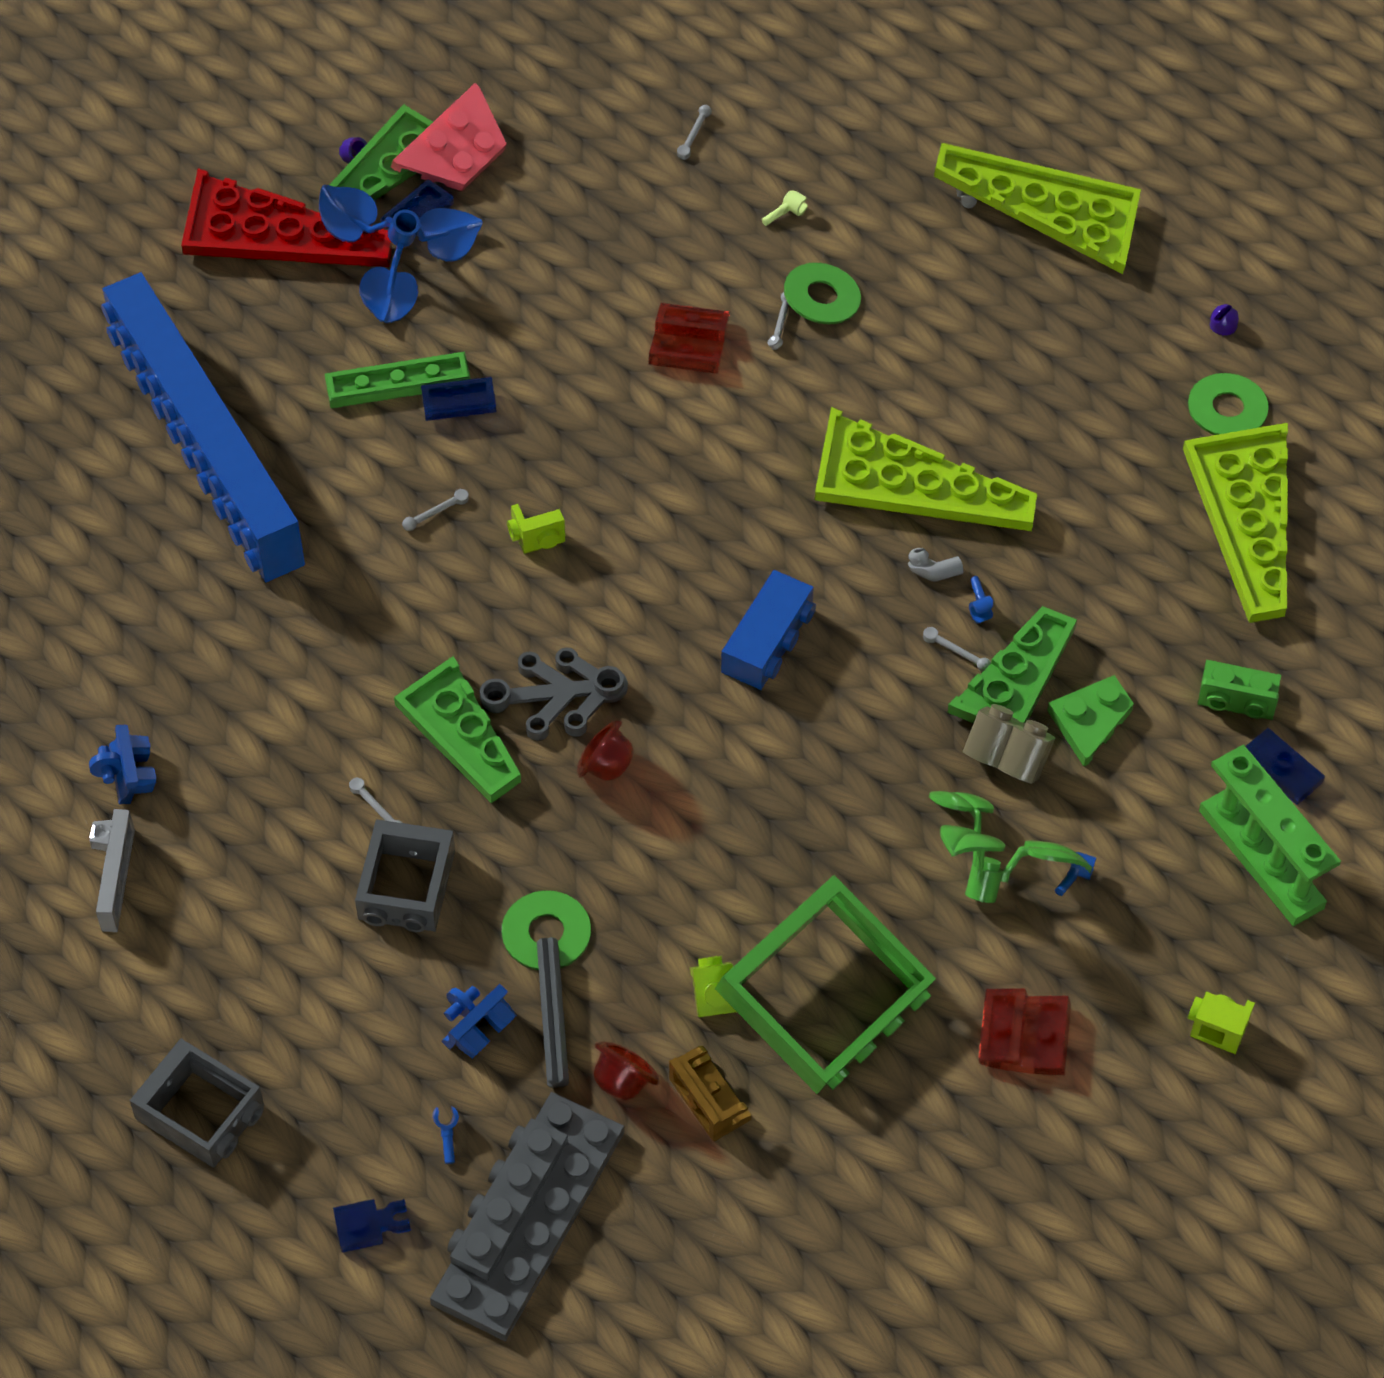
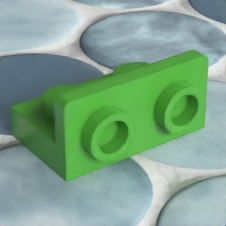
(1239, 690)

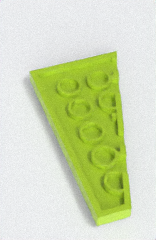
(1066, 206)
(905, 477)
(1247, 503)

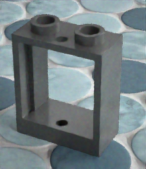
(409, 842)
(168, 1079)

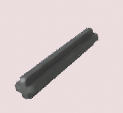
(552, 1013)

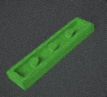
(393, 379)

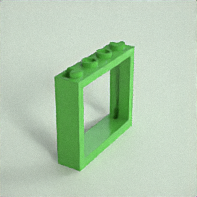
(874, 936)

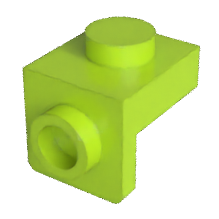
(537, 531)
(705, 980)

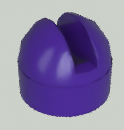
(351, 147)
(1228, 323)

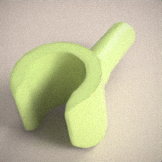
(792, 202)

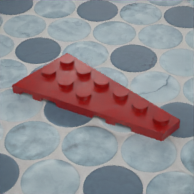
(268, 226)

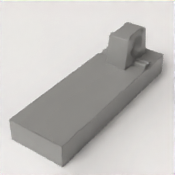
(116, 839)

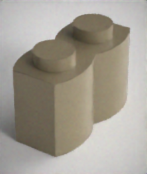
(1009, 744)

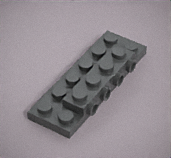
(525, 1214)

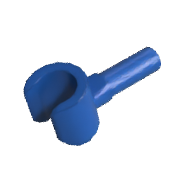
(981, 608)
(1075, 870)
(447, 1134)

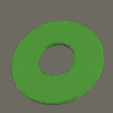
(840, 310)
(1207, 389)
(546, 903)

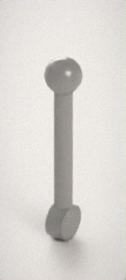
(683, 151)
(775, 341)
(460, 497)
(931, 635)
(357, 786)

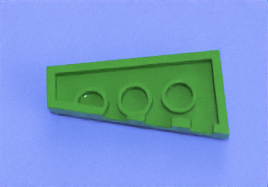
(372, 165)
(1020, 670)
(453, 721)

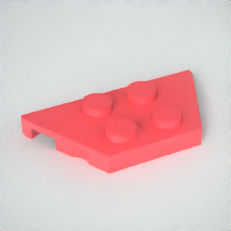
(456, 143)

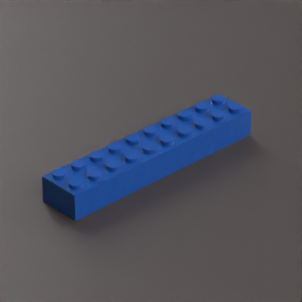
(203, 428)

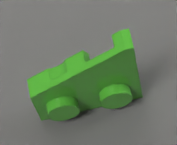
(1091, 715)

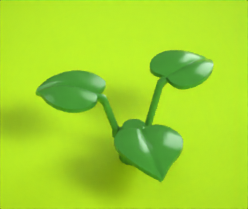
(986, 871)

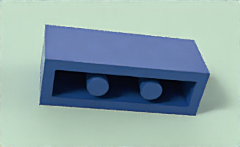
(768, 630)

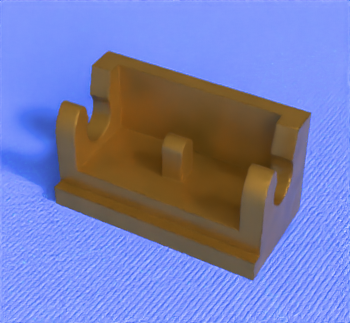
(707, 1093)

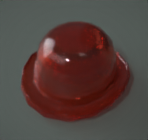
(606, 754)
(622, 1071)

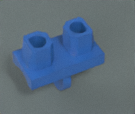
(118, 765)
(491, 1008)

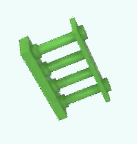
(1269, 835)

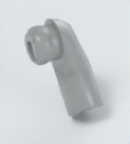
(932, 570)

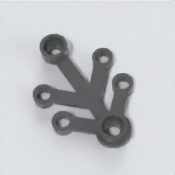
(558, 690)

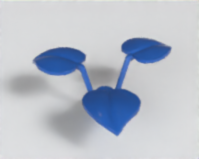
(384, 291)

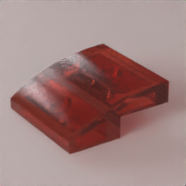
(689, 338)
(1025, 1032)

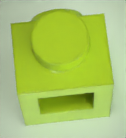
(1219, 1021)

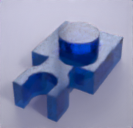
(361, 1224)

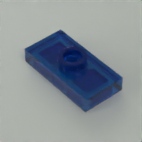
(424, 198)
(458, 398)
(1285, 766)

